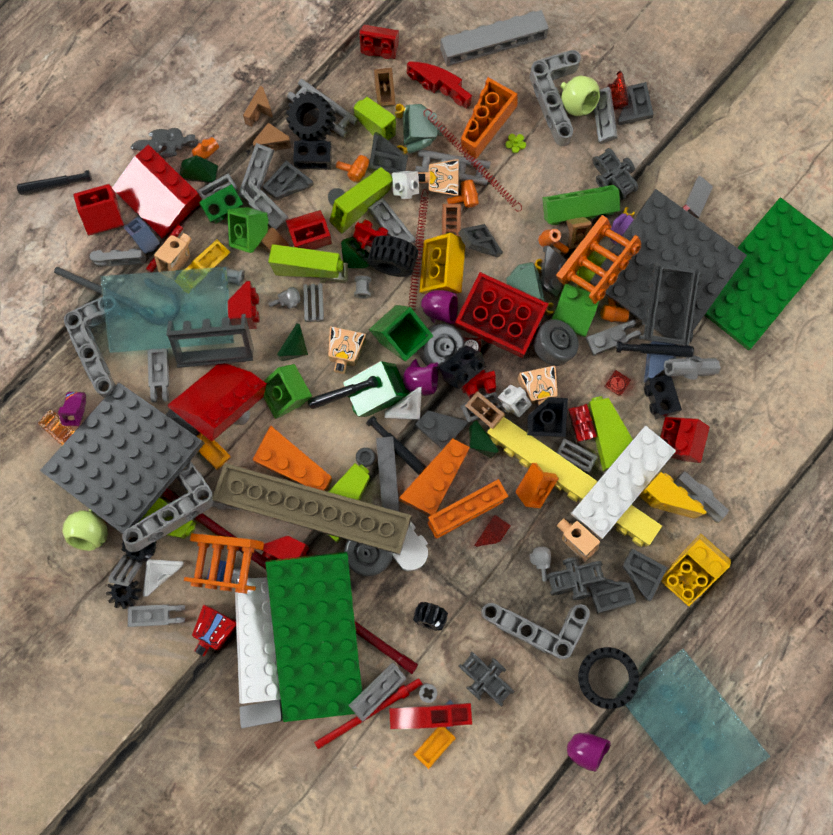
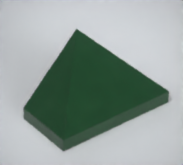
(198, 169)
(354, 254)
(293, 346)
(480, 441)

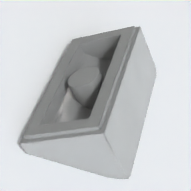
(698, 196)
(260, 713)

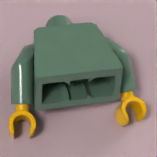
(417, 128)
(527, 279)

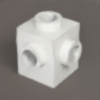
(405, 184)
(514, 400)

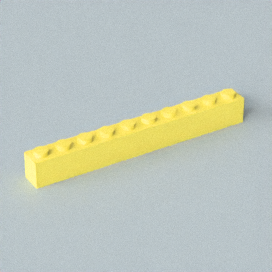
(571, 478)

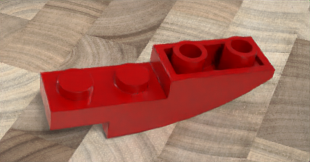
(435, 78)
(430, 716)

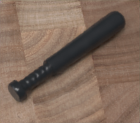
(44, 184)
(659, 349)
(329, 397)
(399, 448)

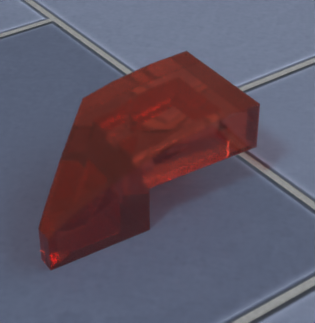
(619, 91)
(493, 532)

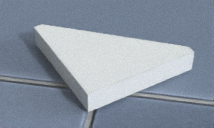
(406, 408)
(158, 572)

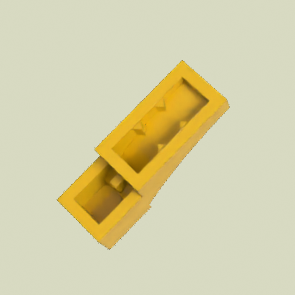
(210, 257)

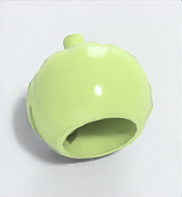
(579, 95)
(85, 530)

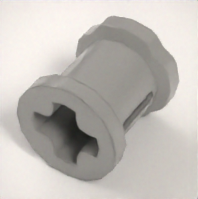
(235, 276)
(362, 287)
(426, 699)

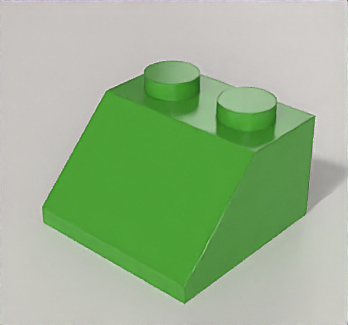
(246, 228)
(575, 309)
(285, 390)

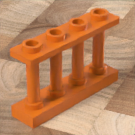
(590, 244)
(467, 509)
(233, 545)

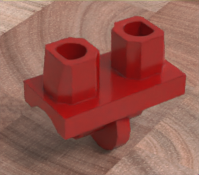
(365, 233)
(481, 380)
(582, 423)

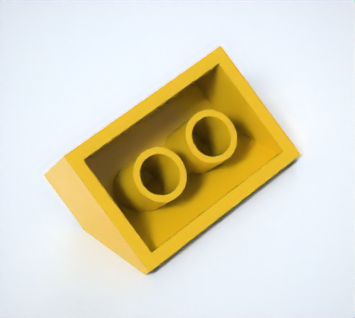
(442, 264)

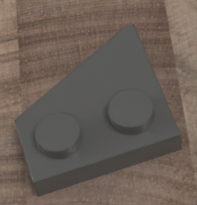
(638, 106)
(387, 155)
(286, 181)
(480, 240)
(552, 264)
(440, 427)
(644, 572)
(611, 595)

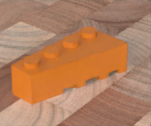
(488, 116)
(288, 461)
(433, 483)

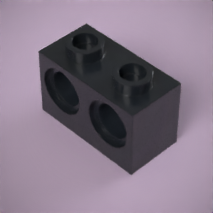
(312, 159)
(462, 367)
(667, 396)

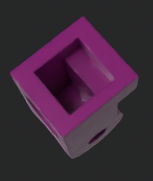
(73, 406)

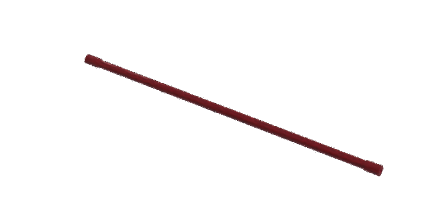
(401, 659)

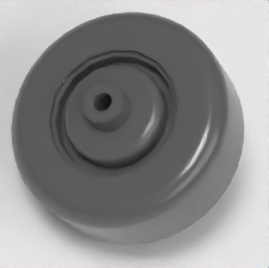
(555, 342)
(442, 346)
(366, 559)

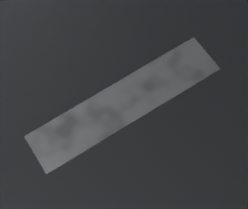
(387, 473)

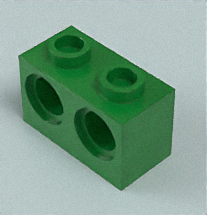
(219, 199)

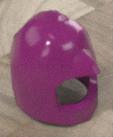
(439, 304)
(421, 377)
(587, 750)

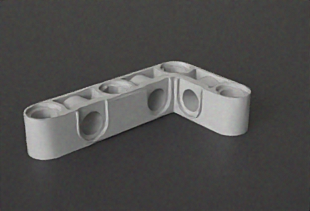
(545, 91)
(84, 342)
(182, 509)
(540, 637)

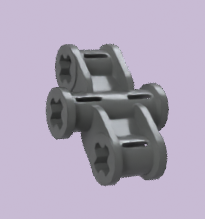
(615, 172)
(569, 580)
(491, 683)

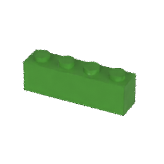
(581, 204)

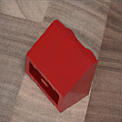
(379, 41)
(98, 209)
(309, 231)
(244, 302)
(685, 436)
(284, 548)

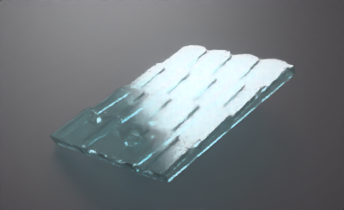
(143, 303)
(695, 727)

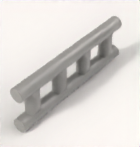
(348, 117)
(478, 179)

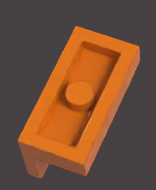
(536, 486)

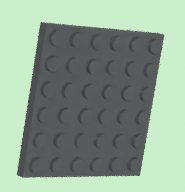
(677, 239)
(122, 458)

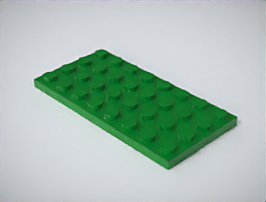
(779, 261)
(314, 635)

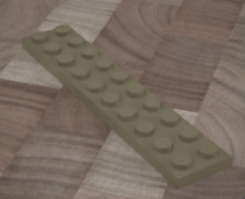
(312, 508)

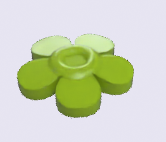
(515, 143)

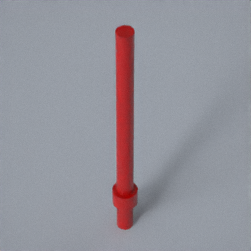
(402, 692)

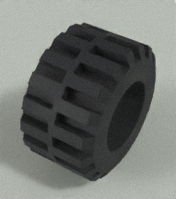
(301, 107)
(393, 256)

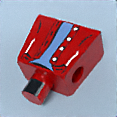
(212, 630)

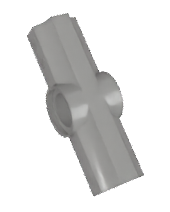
(692, 367)
(704, 495)

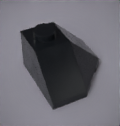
(549, 418)

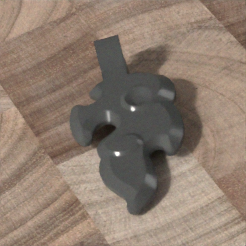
(171, 138)

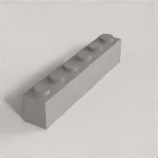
(493, 38)

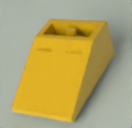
(667, 496)
(695, 569)

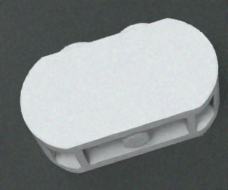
(413, 552)

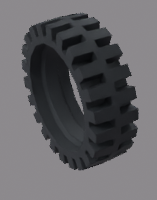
(583, 678)

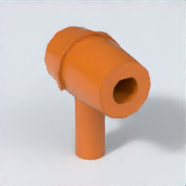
(205, 148)
(357, 169)
(468, 195)
(552, 238)
(614, 313)

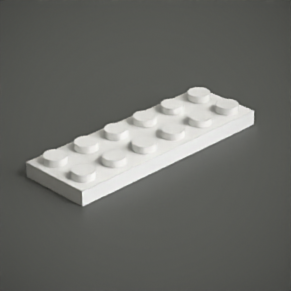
(623, 482)
(256, 644)

